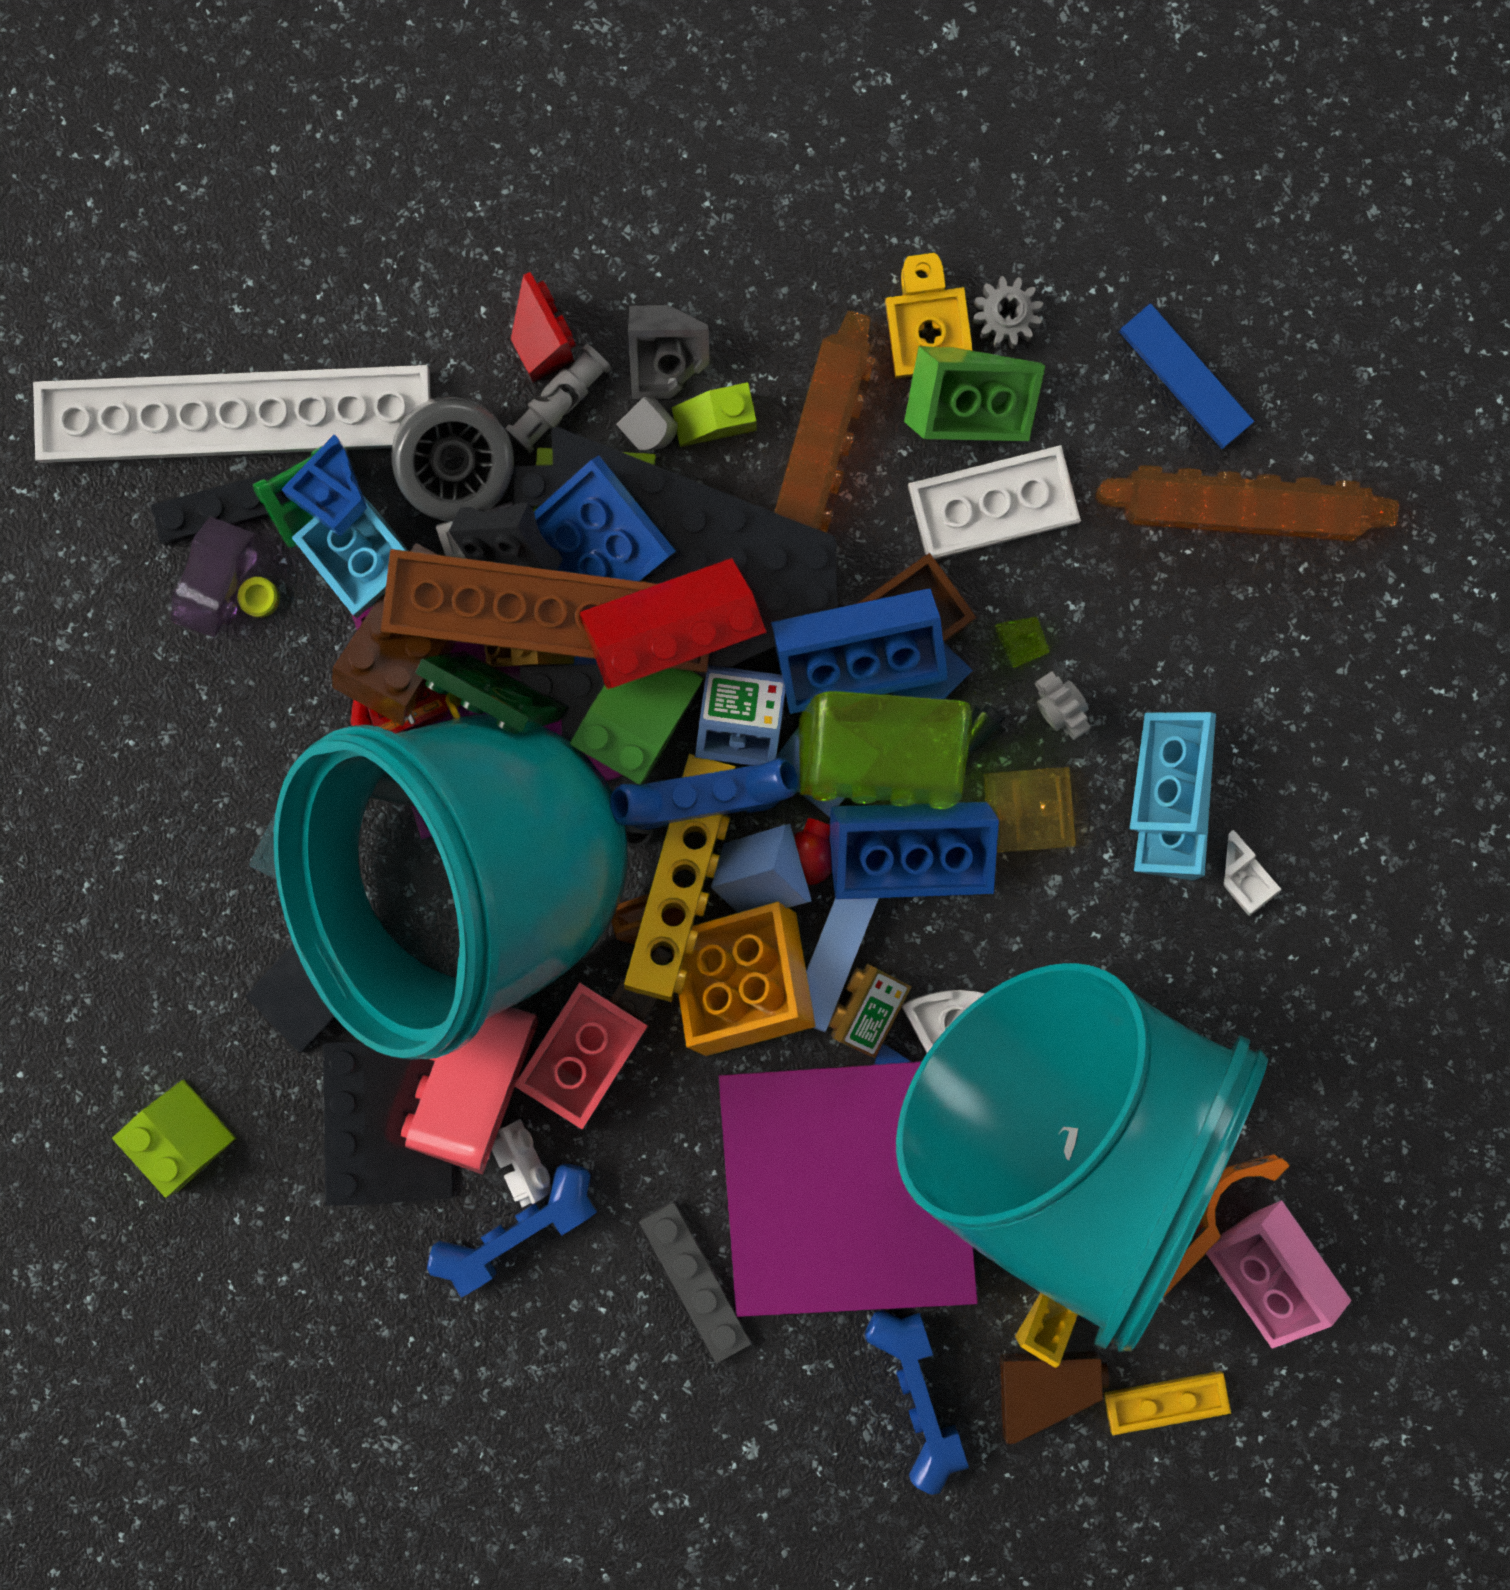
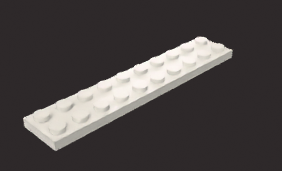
(223, 413)

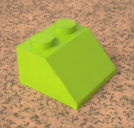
(174, 1138)

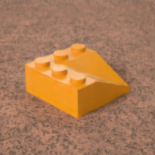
(745, 981)

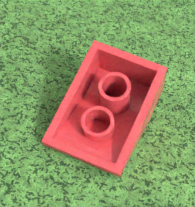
(580, 1056)

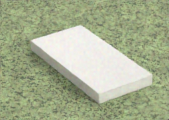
(994, 503)

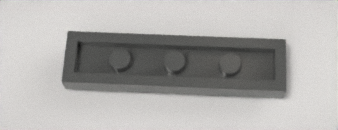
(695, 1282)

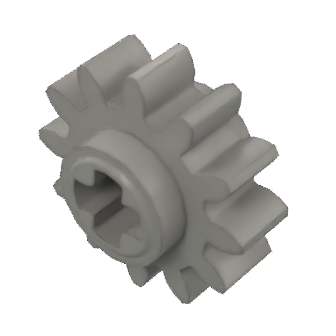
(1007, 297)
(1062, 705)

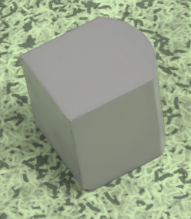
(648, 425)

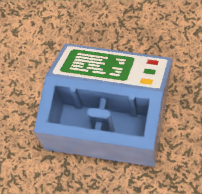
(740, 716)

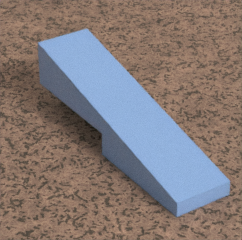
(836, 954)

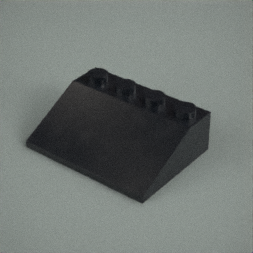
(363, 1122)

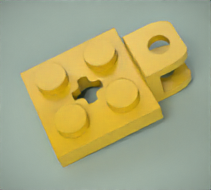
(922, 303)

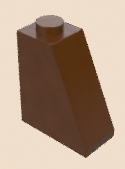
(1042, 1395)

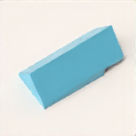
(1173, 794)

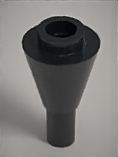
(985, 727)

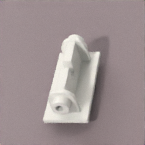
(530, 1178)

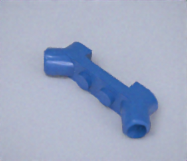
(704, 795)
(472, 1267)
(943, 1449)

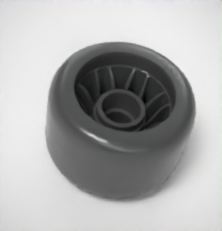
(442, 489)

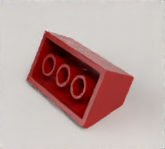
(671, 623)

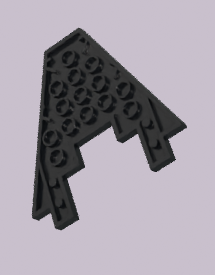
(781, 559)

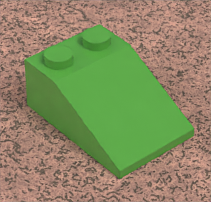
(972, 395)
(636, 720)

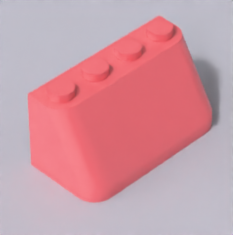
(471, 1092)

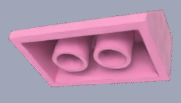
(1278, 1276)

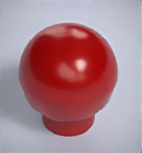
(814, 851)

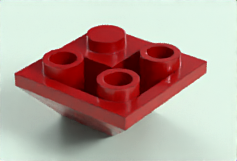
(538, 336)

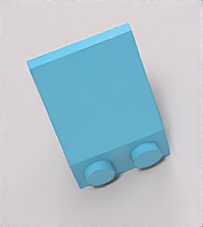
(355, 561)

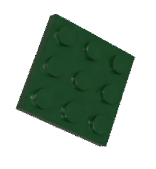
(489, 691)

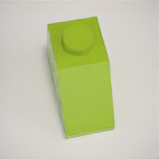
(715, 415)

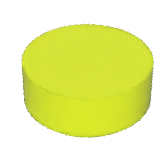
(258, 597)

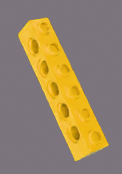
(643, 974)

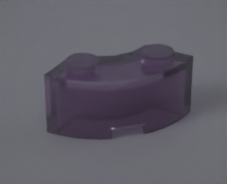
(213, 577)

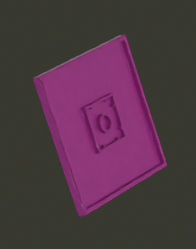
(822, 1197)

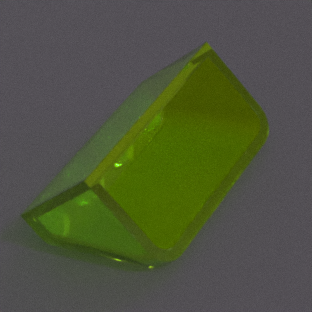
(884, 748)

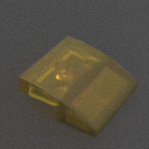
(1032, 808)

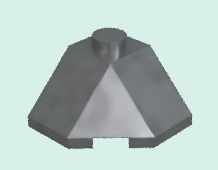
(664, 350)

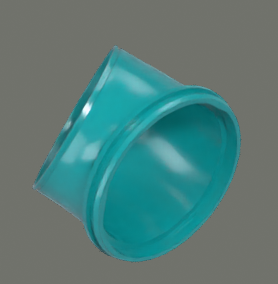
(524, 852)
(1150, 1145)

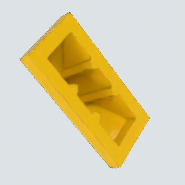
(1046, 1330)

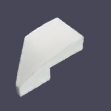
(1246, 877)

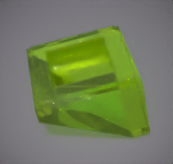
(1022, 640)

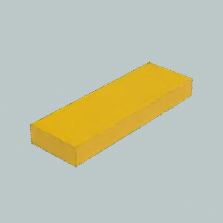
(1167, 1403)

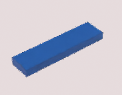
(1186, 376)

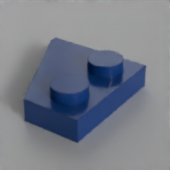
(328, 488)

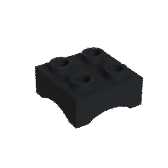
(503, 537)

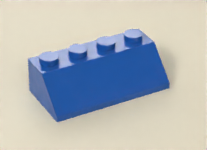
(861, 648)
(913, 850)

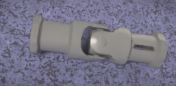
(548, 409)

